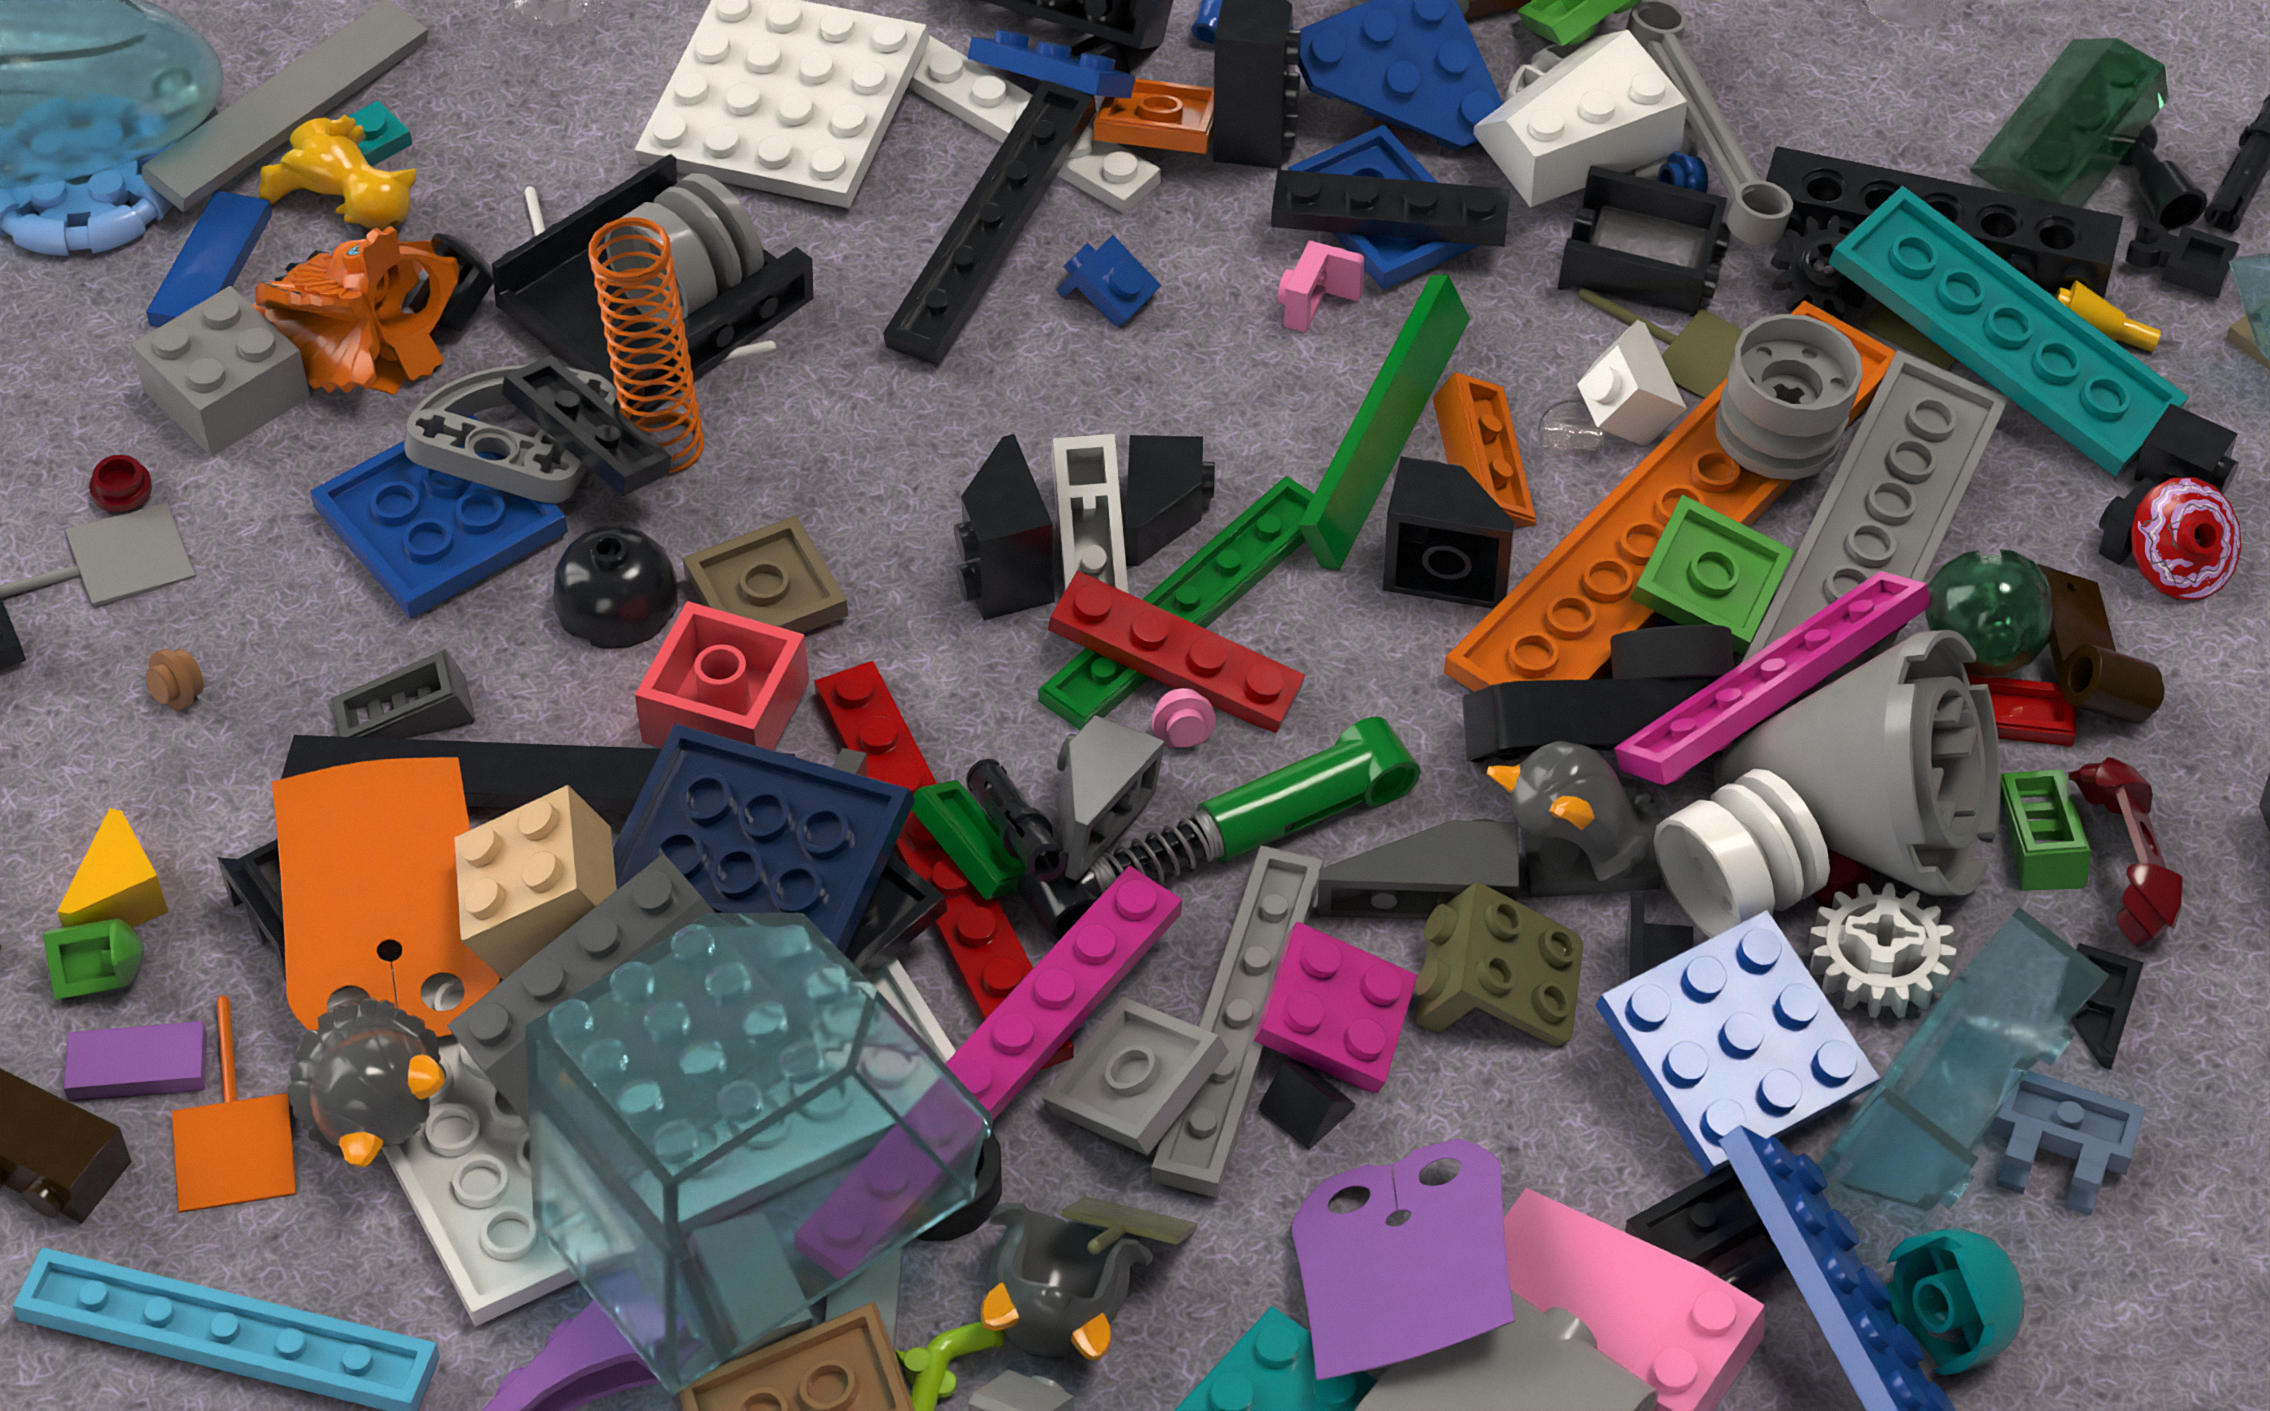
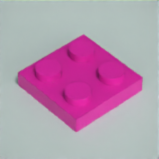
(1335, 1007)

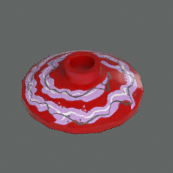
(2167, 544)

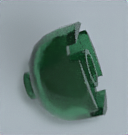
(1997, 606)

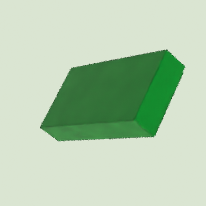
(968, 838)

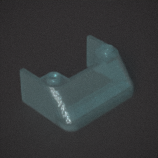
(1961, 1066)

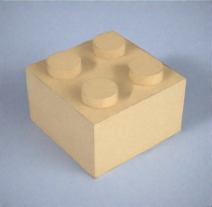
(531, 877)

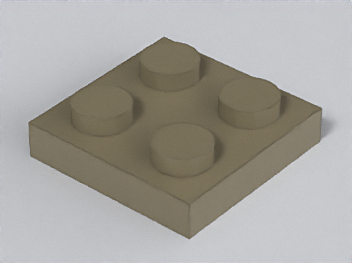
(768, 578)

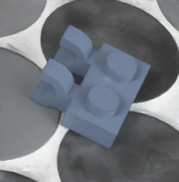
(2070, 1123)

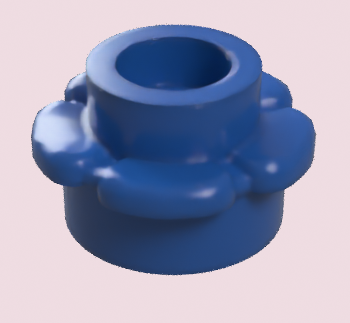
(1684, 172)

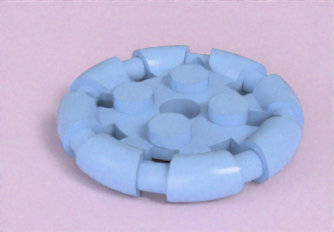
(83, 214)

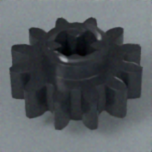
(1803, 279)

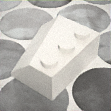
(1592, 109)

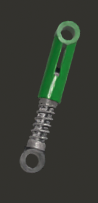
(1361, 767)

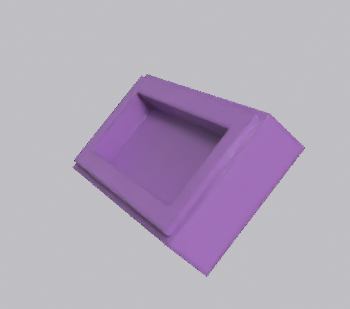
(135, 1061)

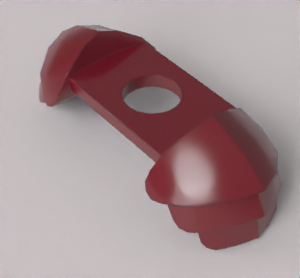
(2154, 892)

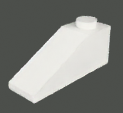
(1089, 509)

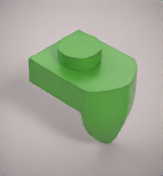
(92, 957)

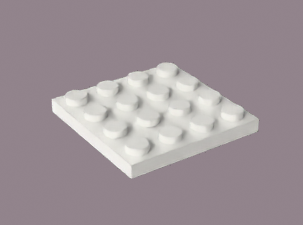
(784, 96)

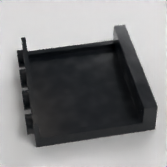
(553, 294)

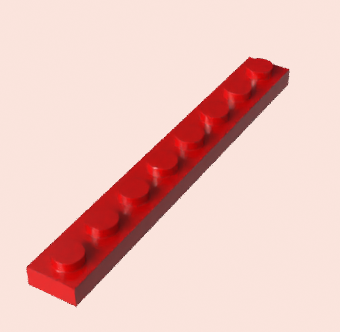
(972, 929)

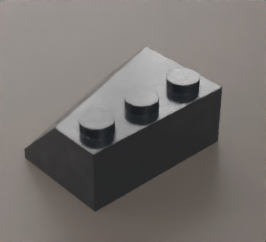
(1255, 82)

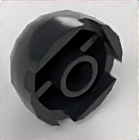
(615, 587)

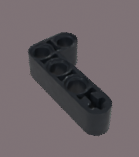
(1522, 716)

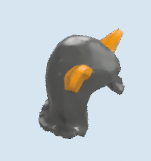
(1578, 797)
(365, 1079)
(1051, 1288)

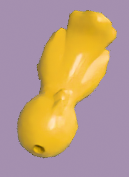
(331, 163)

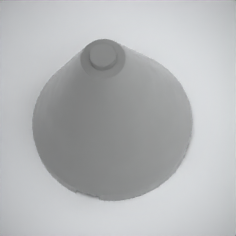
(1892, 763)

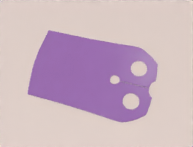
(1411, 1287)

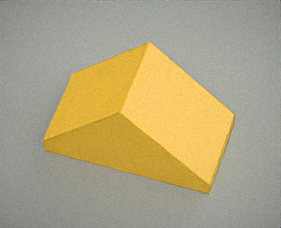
(113, 880)

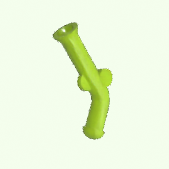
(928, 1366)

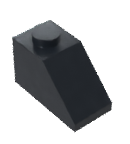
(1164, 491)

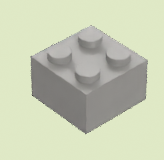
(221, 370)

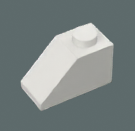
(1632, 388)

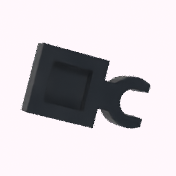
(2189, 260)

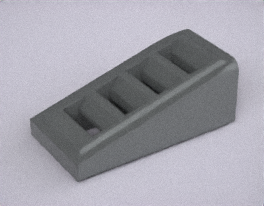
(441, 704)

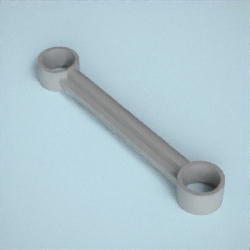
(1659, 30)

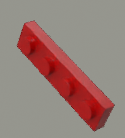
(1176, 651)

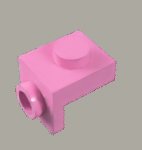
(1319, 272)

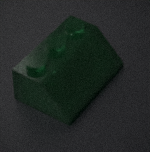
(2076, 122)

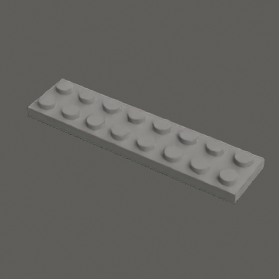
(1887, 496)

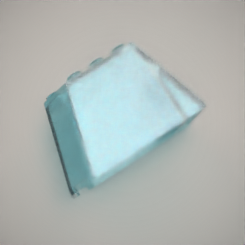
(736, 1135)

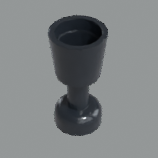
(2163, 186)

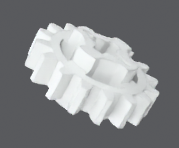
(1881, 950)

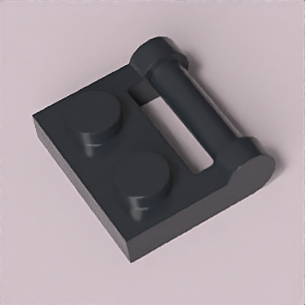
(1708, 1222)

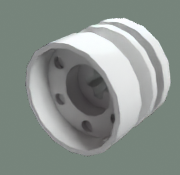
(1741, 852)

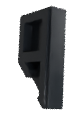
(2104, 1014)

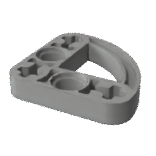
(442, 426)

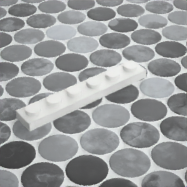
(996, 104)

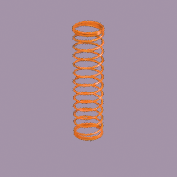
(640, 276)

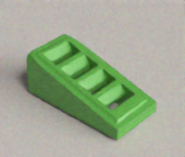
(2045, 863)

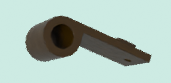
(2086, 657)

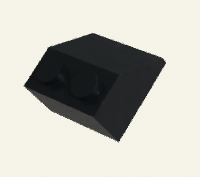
(1446, 536)
(1005, 537)

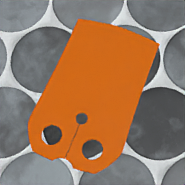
(368, 864)

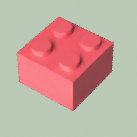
(723, 679)

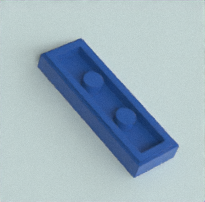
(211, 254)

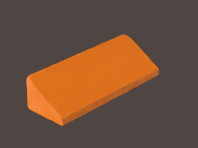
(1482, 439)

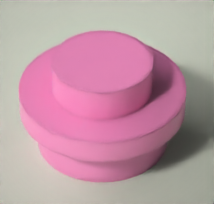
(1183, 718)

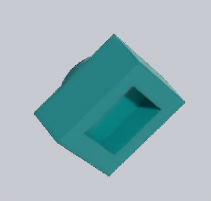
(383, 133)

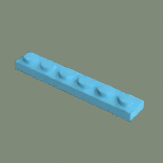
(227, 1331)

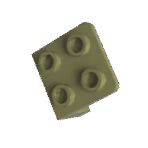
(1501, 960)

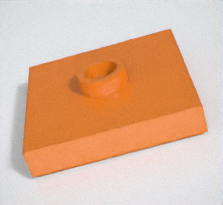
(1159, 117)

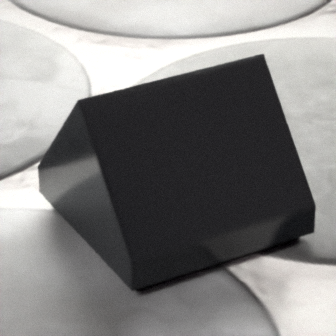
(1304, 1103)

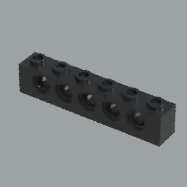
(2035, 236)

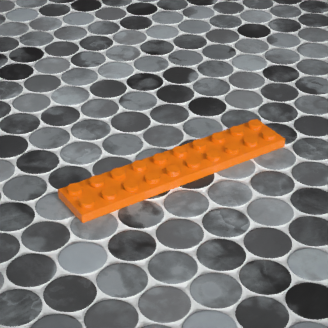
(1580, 593)

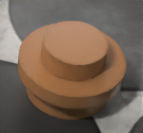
(174, 678)

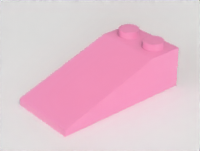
(1642, 1304)

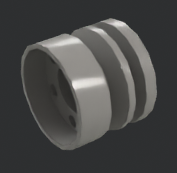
(709, 239)
(1788, 396)

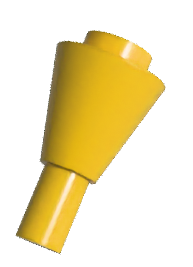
(2108, 318)

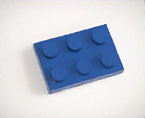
(1383, 156)

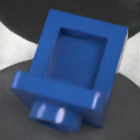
(1110, 280)

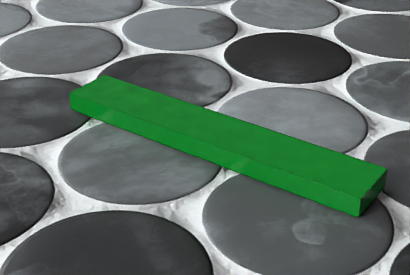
(1384, 422)
(1195, 592)

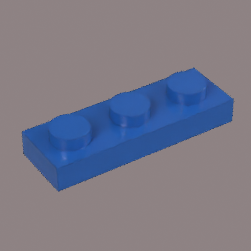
(1052, 63)

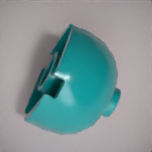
(1954, 1282)

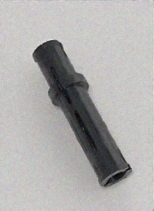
(2244, 174)
(1023, 829)

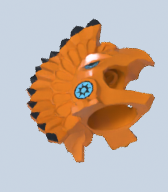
(350, 309)

